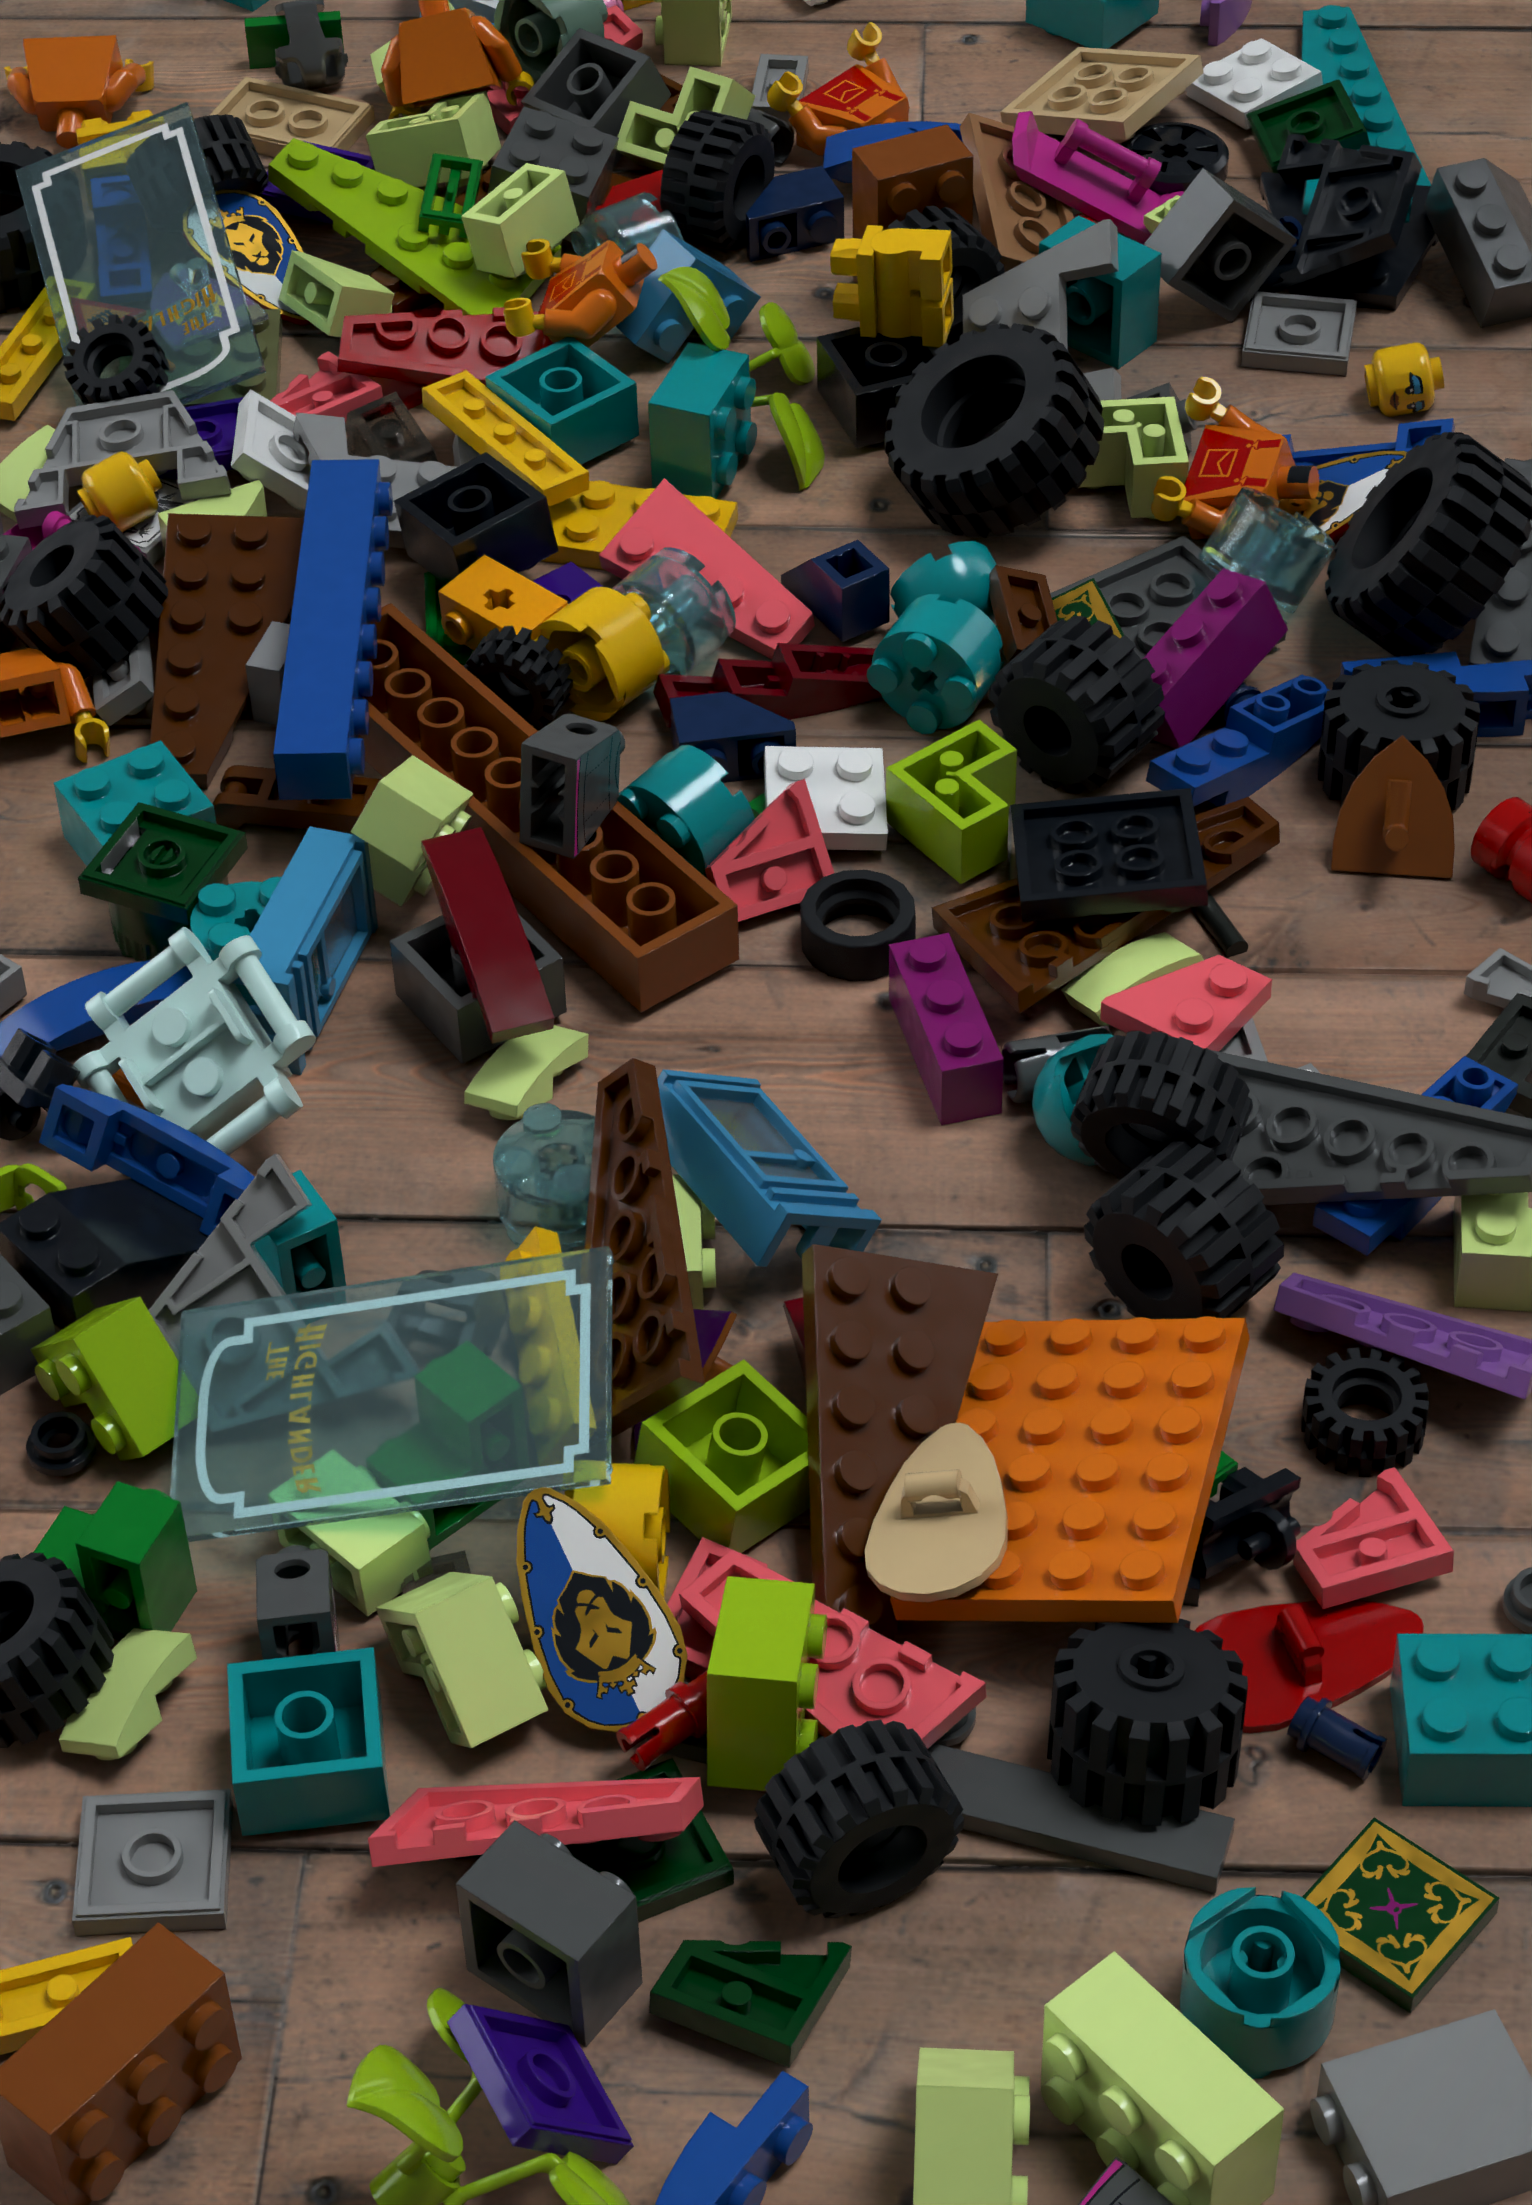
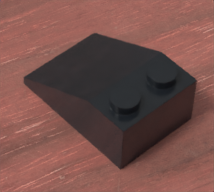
(99, 1246)

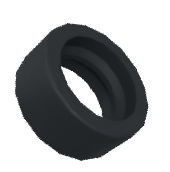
(853, 894)

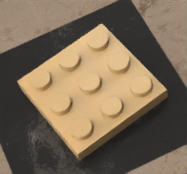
(1107, 90)

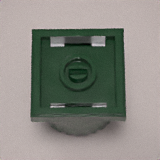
(155, 872)

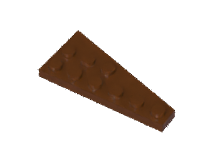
(223, 592)
(1037, 957)
(638, 1218)
(882, 1374)

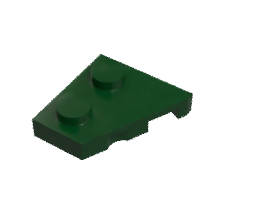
(749, 1993)

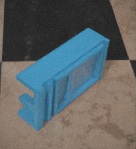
(316, 926)
(756, 1167)

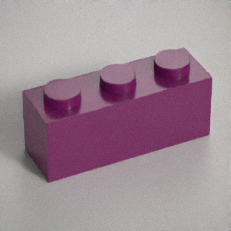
(1212, 652)
(945, 1029)

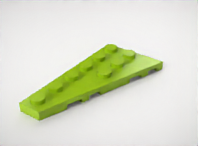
(386, 219)

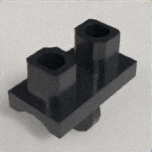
(28, 1082)
(1249, 1523)

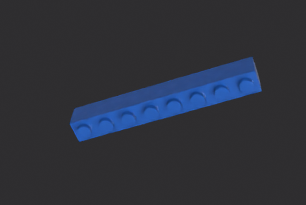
(333, 631)

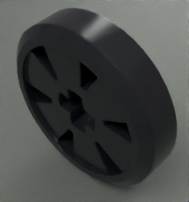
(1182, 151)

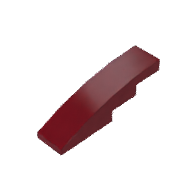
(795, 684)
(487, 935)

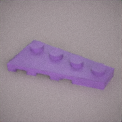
(1416, 1333)

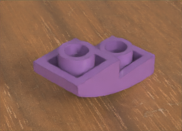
(1223, 18)

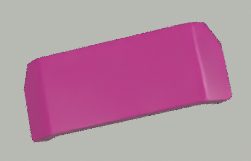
(1083, 182)

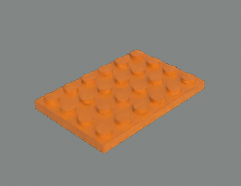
(1101, 1462)

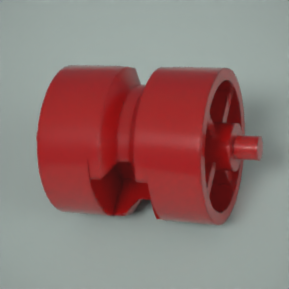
(1505, 844)

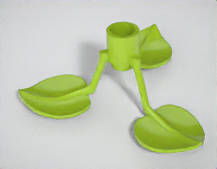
(711, 319)
(431, 2165)

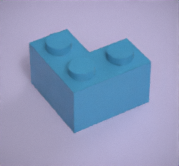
(659, 319)

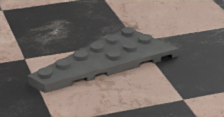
(1360, 1141)

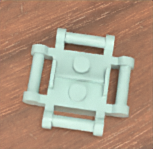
(201, 1049)

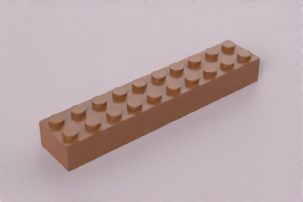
(622, 901)

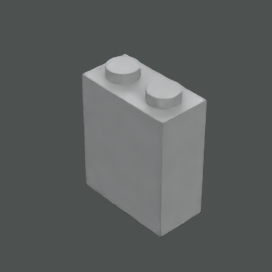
(1431, 2117)

